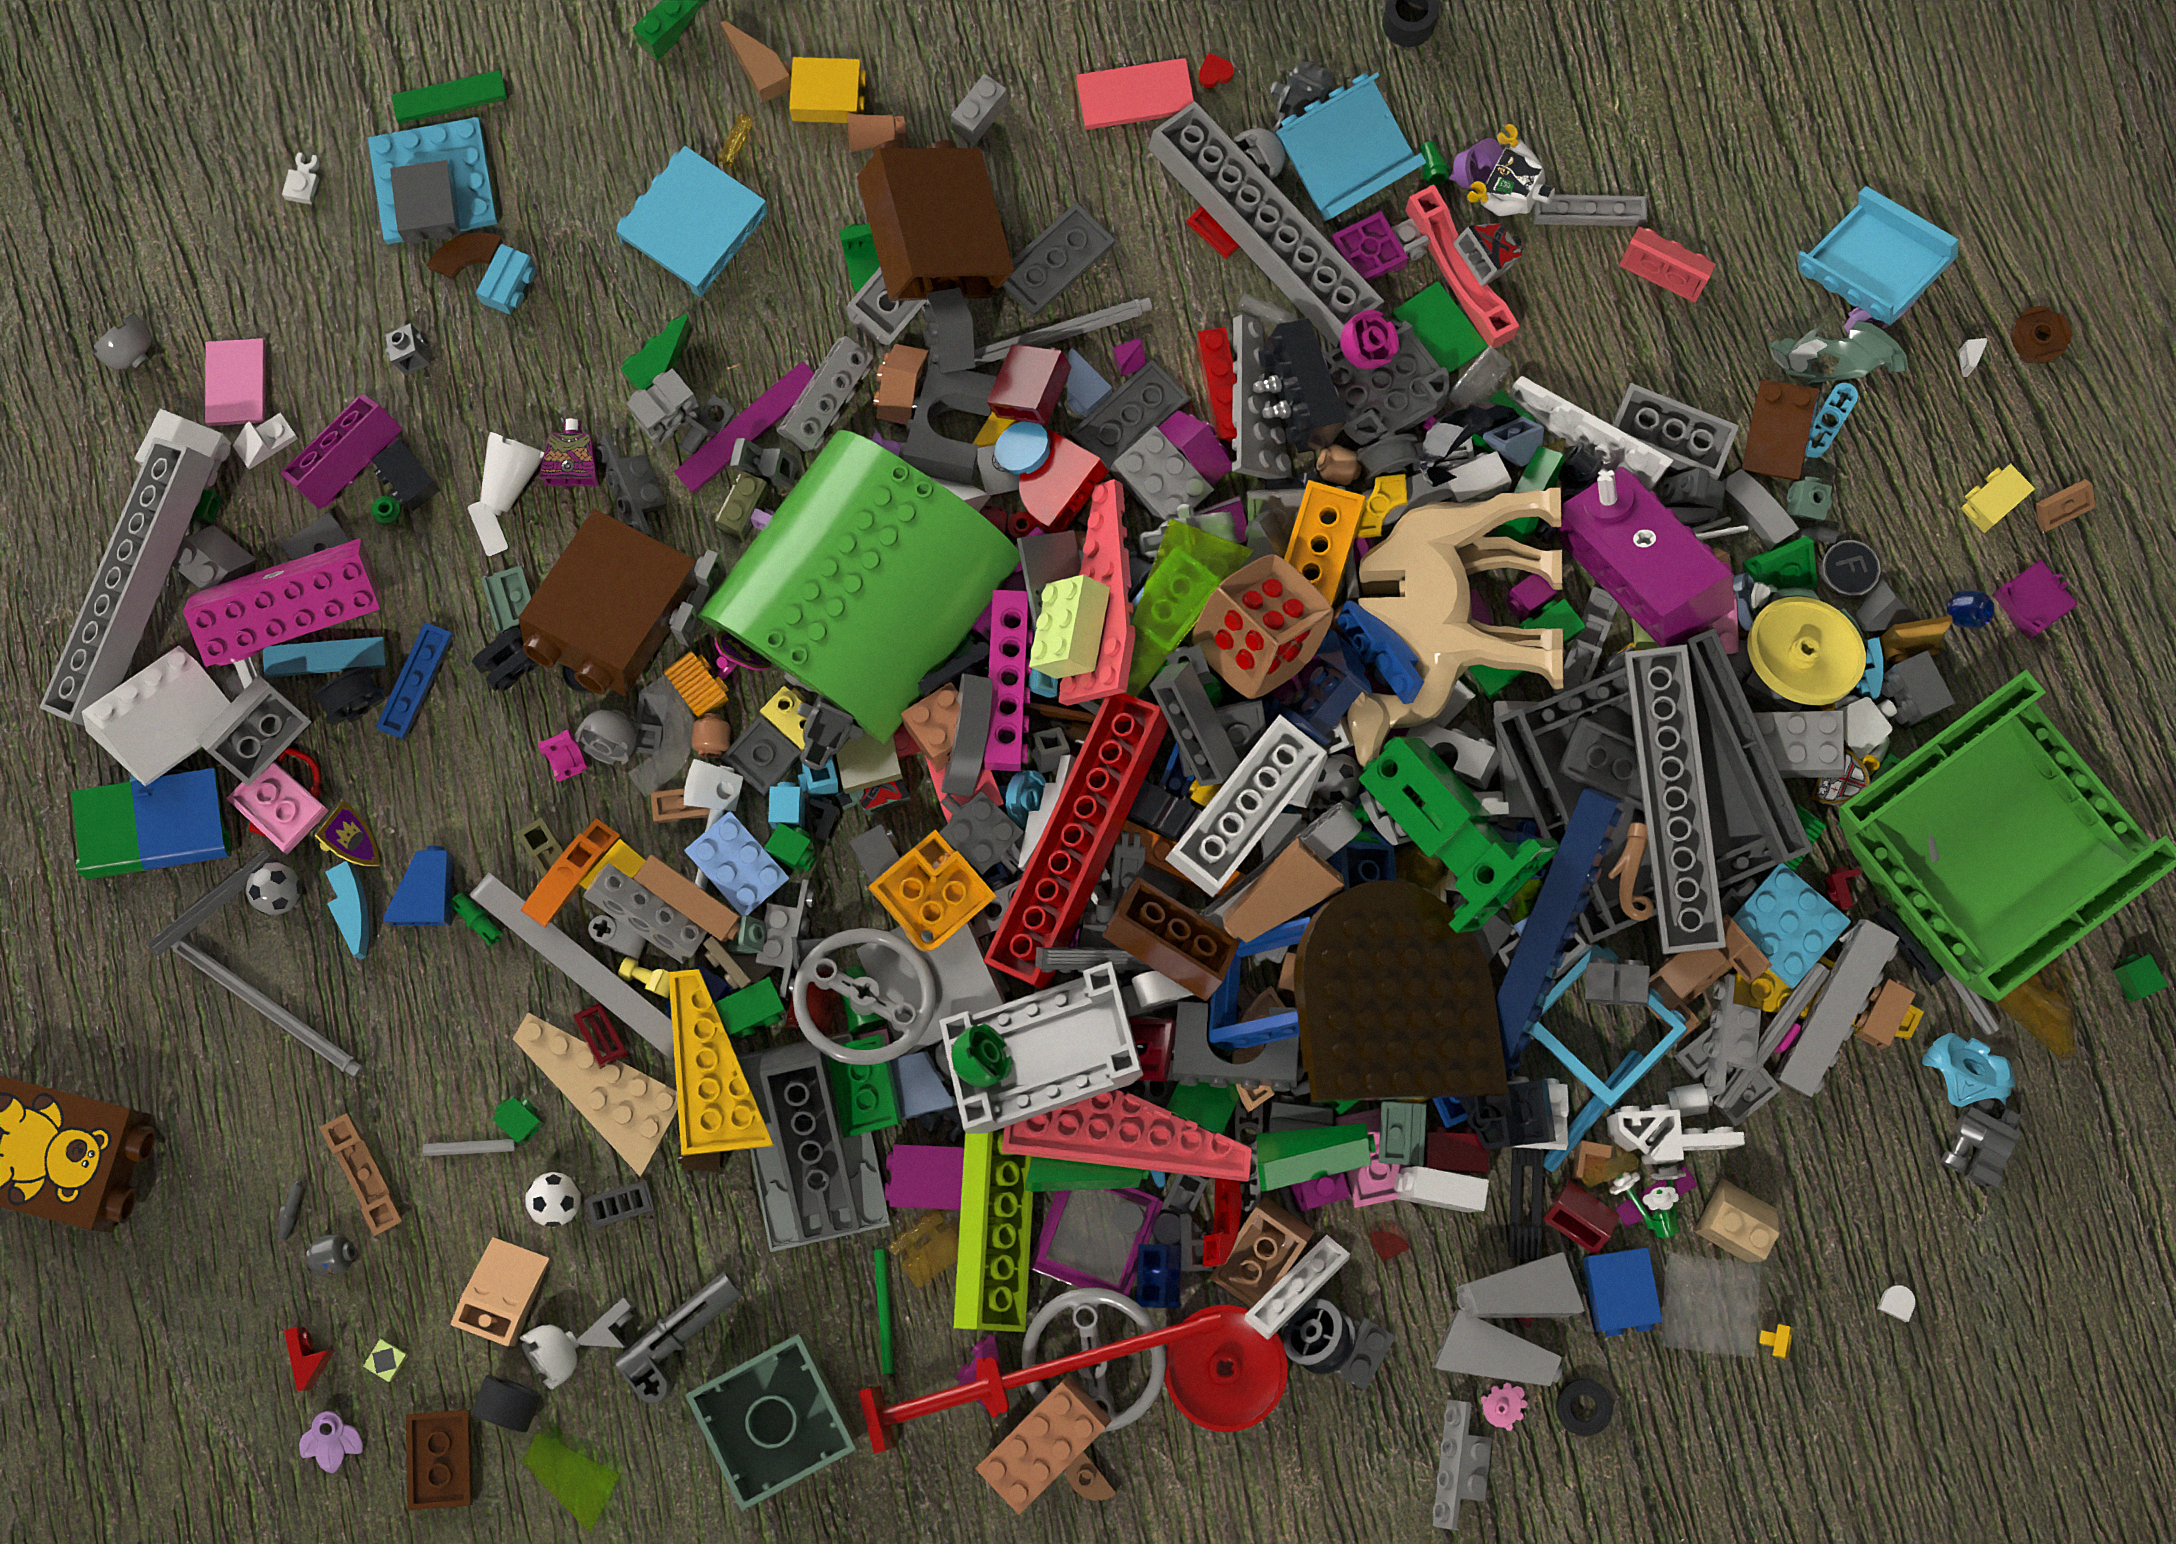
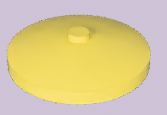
(1806, 650)

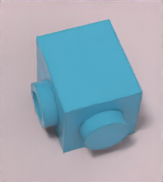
(819, 782)

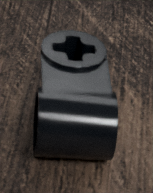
(1579, 465)

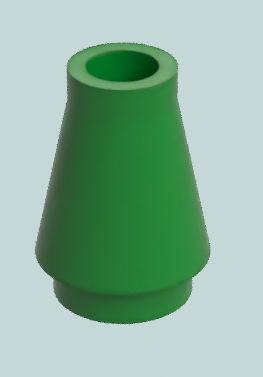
(1435, 169)

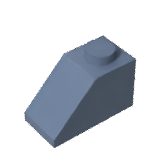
(1085, 386)
(1516, 440)

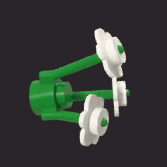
(1660, 1200)

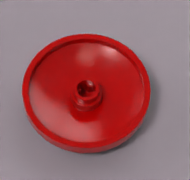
(1228, 1375)

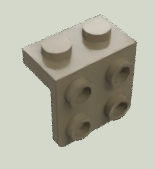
(741, 969)

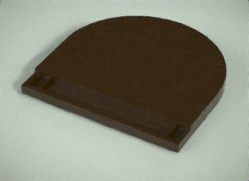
(1395, 1000)

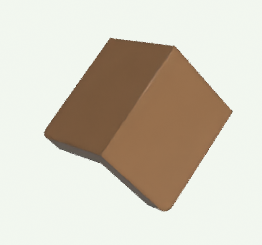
(1589, 1155)

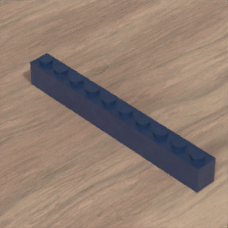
(1554, 920)

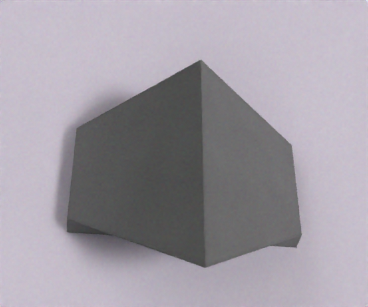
(1884, 608)

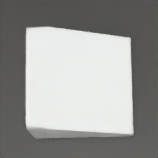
(1970, 355)

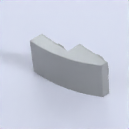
(1383, 820)

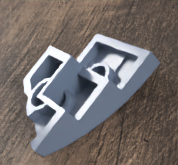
(919, 1086)

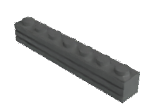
(1085, 958)

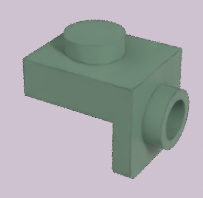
(749, 938)

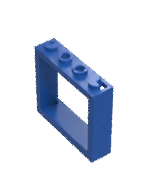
(1222, 1026)

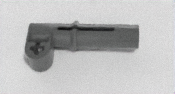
(644, 1355)

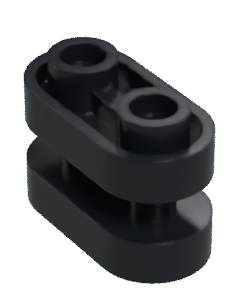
(504, 675)

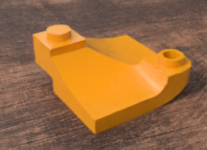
(931, 892)

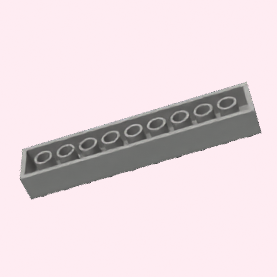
(1262, 221)
(128, 578)
(1674, 800)

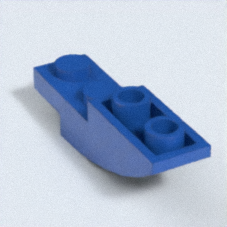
(1381, 645)

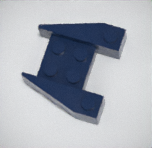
(1327, 693)

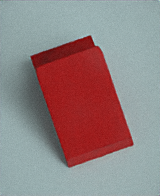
(305, 1366)

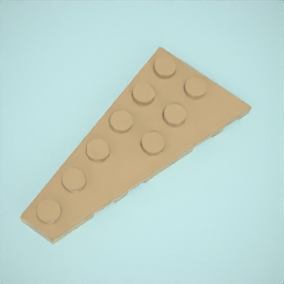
(617, 1099)

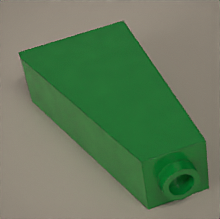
(1311, 1153)
(1064, 1175)

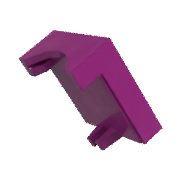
(1370, 247)
(2035, 599)

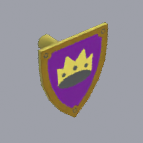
(348, 837)

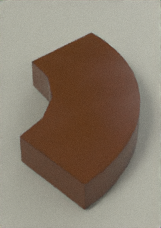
(464, 251)

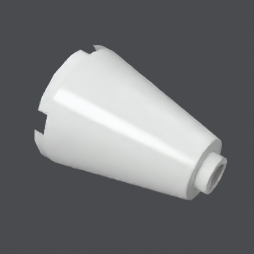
(506, 472)

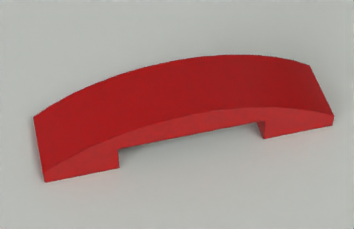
(1227, 1216)

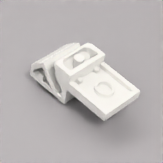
(1632, 1127)

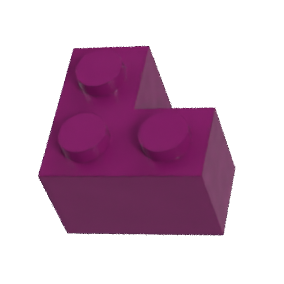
(1198, 445)

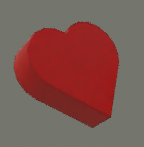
(1215, 71)

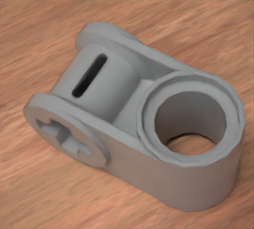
(620, 939)

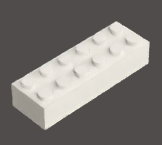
(1246, 806)

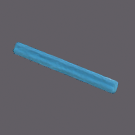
(1591, 1112)

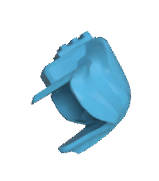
(1970, 1070)

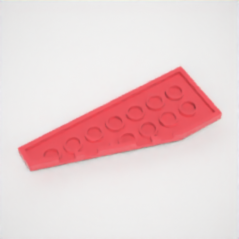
(1107, 563)
(1129, 1134)

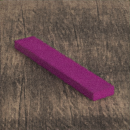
(749, 425)

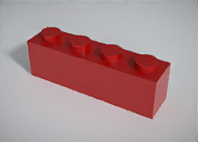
(1218, 380)

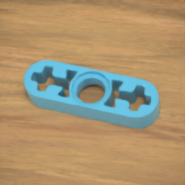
(1839, 413)

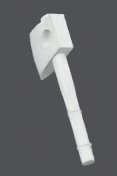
(713, 789)

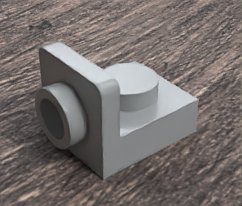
(1411, 239)

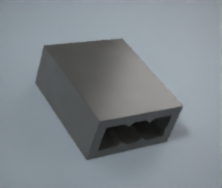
(425, 201)

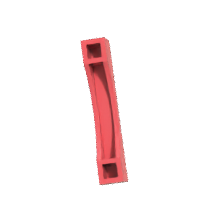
(1482, 304)

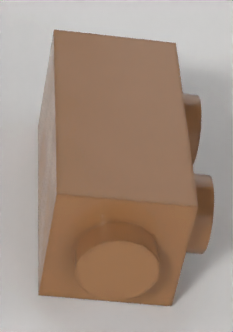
(1884, 1013)

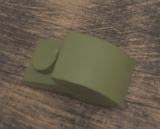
(540, 844)

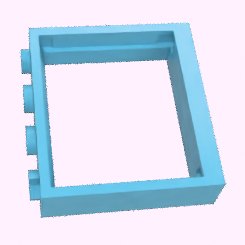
(1608, 1097)

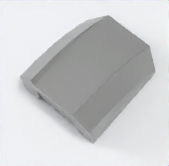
(876, 314)

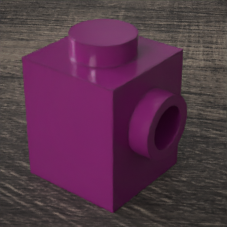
(1530, 596)

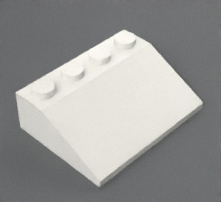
(156, 715)

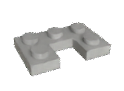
(684, 620)
(1760, 1090)

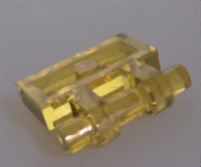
(933, 1257)

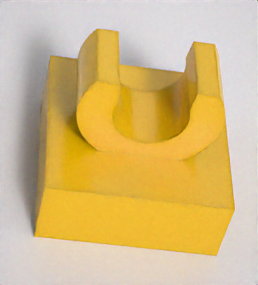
(1780, 1341)

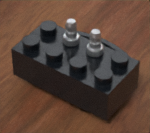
(1302, 386)

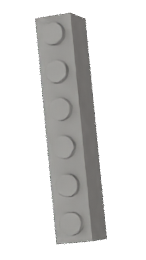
(1836, 1008)

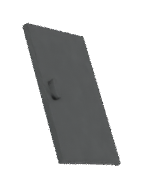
(1047, 560)

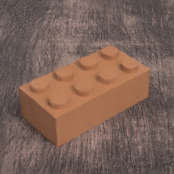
(1043, 1444)

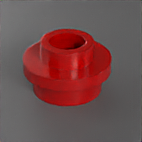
(1014, 531)

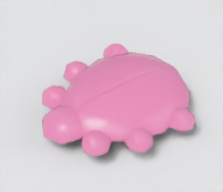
(1504, 1406)

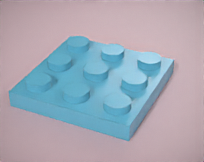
(1790, 924)

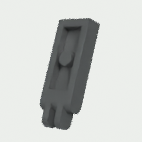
(1127, 865)

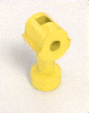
(656, 981)

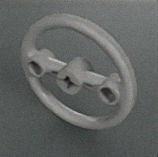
(876, 1003)
(1090, 1299)

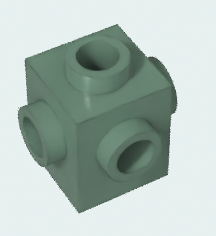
(1809, 499)

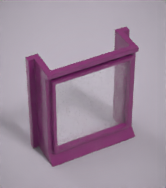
(1083, 1243)

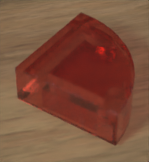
(1387, 1244)

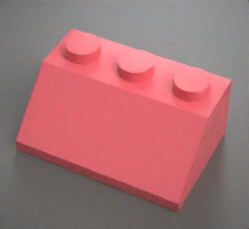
(1667, 264)

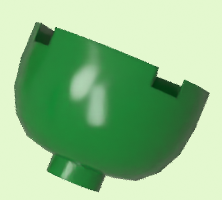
(980, 1056)

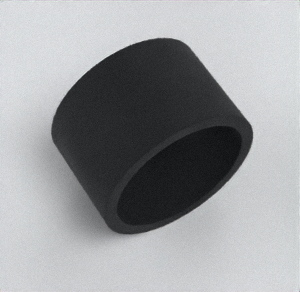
(1409, 33)
(506, 1403)

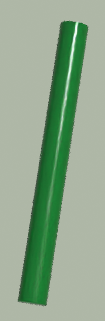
(884, 1311)

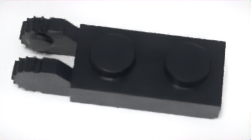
(969, 664)

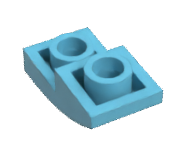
(1872, 678)

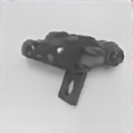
(1303, 88)
(825, 732)

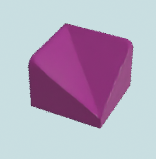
(1129, 357)

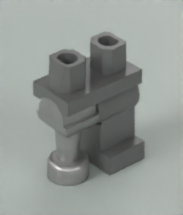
(1992, 1138)

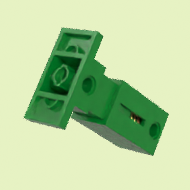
(1453, 827)

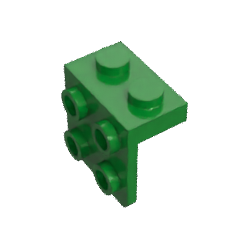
(859, 253)

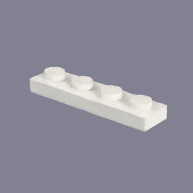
(1297, 1287)

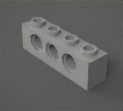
(645, 913)

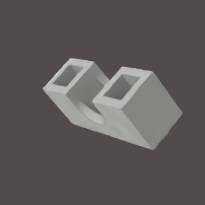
(1475, 758)

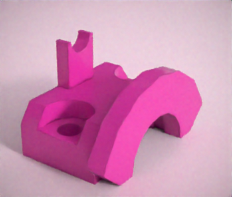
(564, 755)

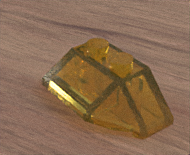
(2042, 1015)

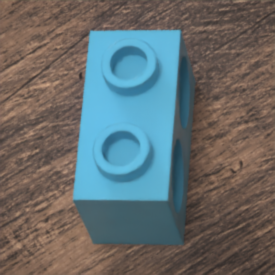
(787, 806)

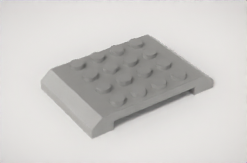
(1061, 1047)

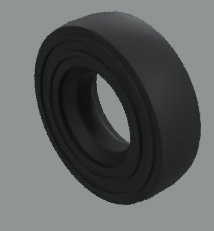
(1603, 1403)

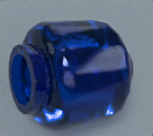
(1970, 609)

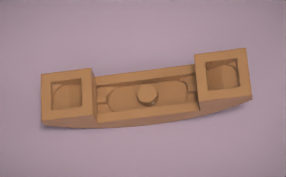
(363, 1173)

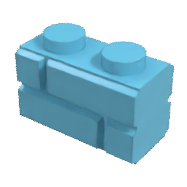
(506, 280)

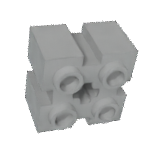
(663, 407)

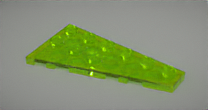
(1178, 586)

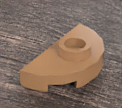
(1088, 1480)

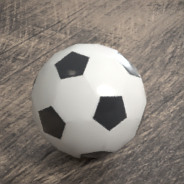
(553, 1199)

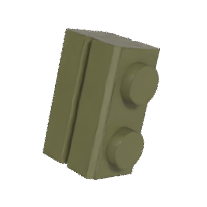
(740, 504)

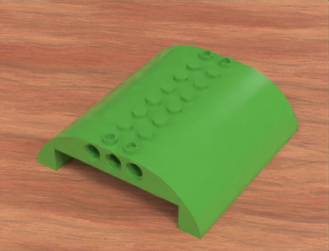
(863, 581)
(2022, 839)

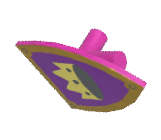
(734, 653)

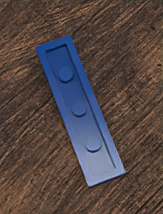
(414, 681)

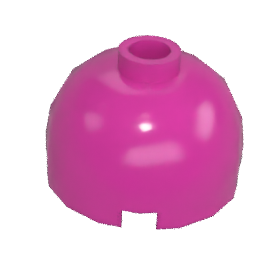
(1369, 340)

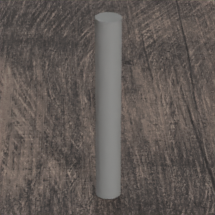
(469, 1147)

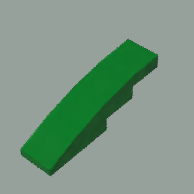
(1539, 475)

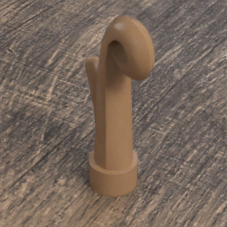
(1629, 868)

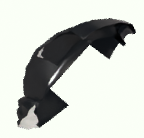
(1456, 428)

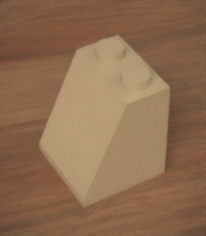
(1739, 1223)

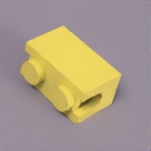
(1997, 498)

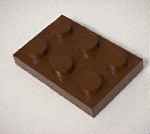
(439, 1460)

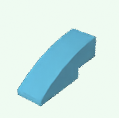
(350, 907)

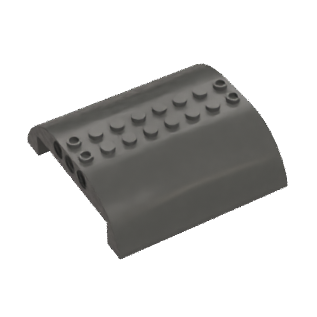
(1745, 795)

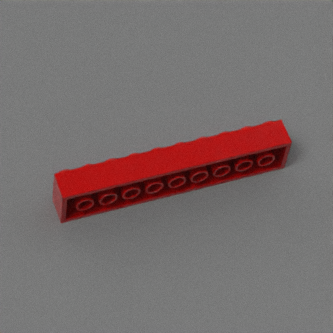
(1078, 836)

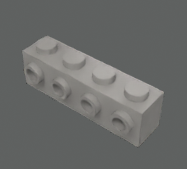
(825, 394)

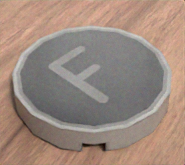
(1850, 569)

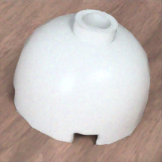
(551, 1353)

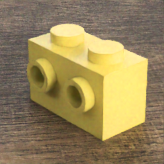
(782, 714)

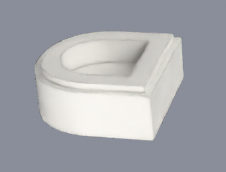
(1897, 1302)

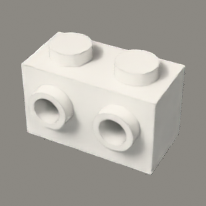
(1479, 478)

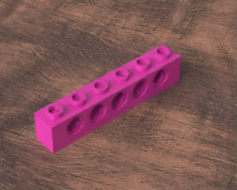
(1005, 606)

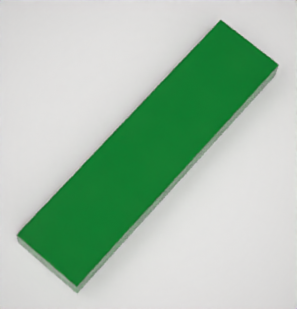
(449, 97)

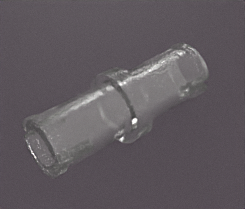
(1265, 310)

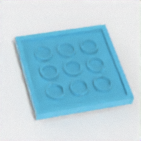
(456, 142)

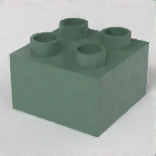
(773, 1421)

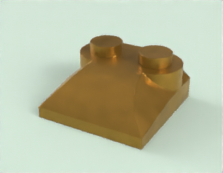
(1913, 638)

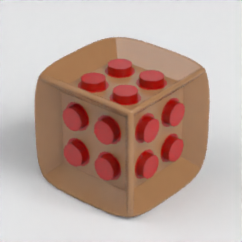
(1262, 625)

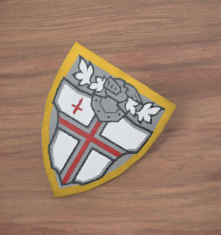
(1841, 789)

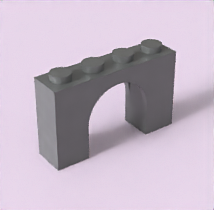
(941, 393)
(1196, 1063)

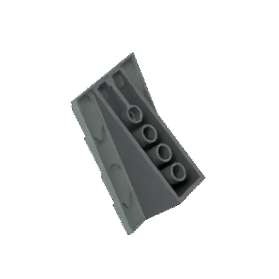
(813, 1178)

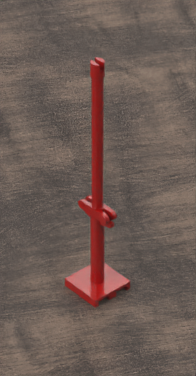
(992, 1385)

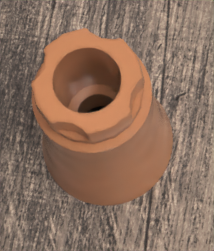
(872, 130)

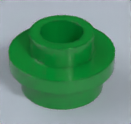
(390, 516)

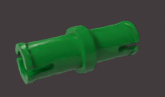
(476, 919)

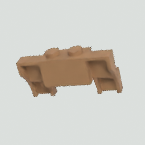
(1691, 973)

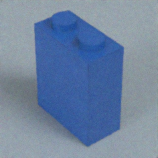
(1622, 1291)

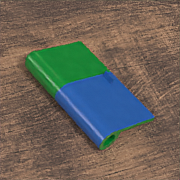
(149, 827)

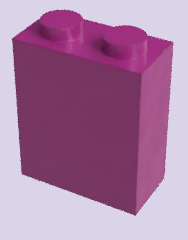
(925, 1177)

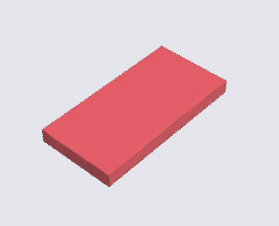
(1134, 93)

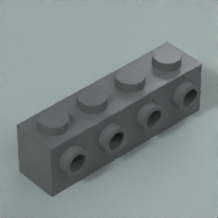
(1195, 724)

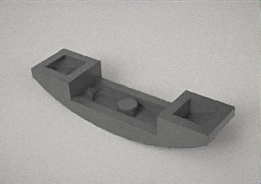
(969, 735)

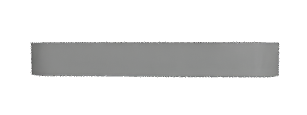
(1256, 1113)

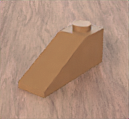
(761, 64)

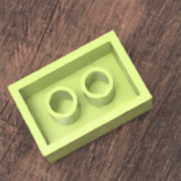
(1069, 627)

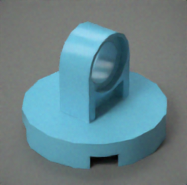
(1022, 795)

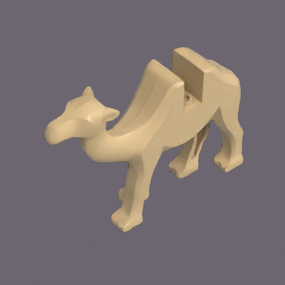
(1429, 567)

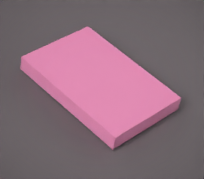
(235, 382)
(278, 807)
(1376, 1181)

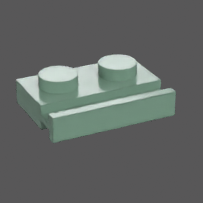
(507, 597)
(1402, 1133)

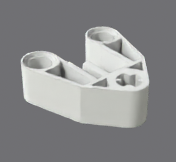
(1153, 993)

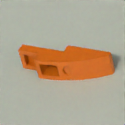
(568, 872)

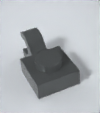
(1734, 897)

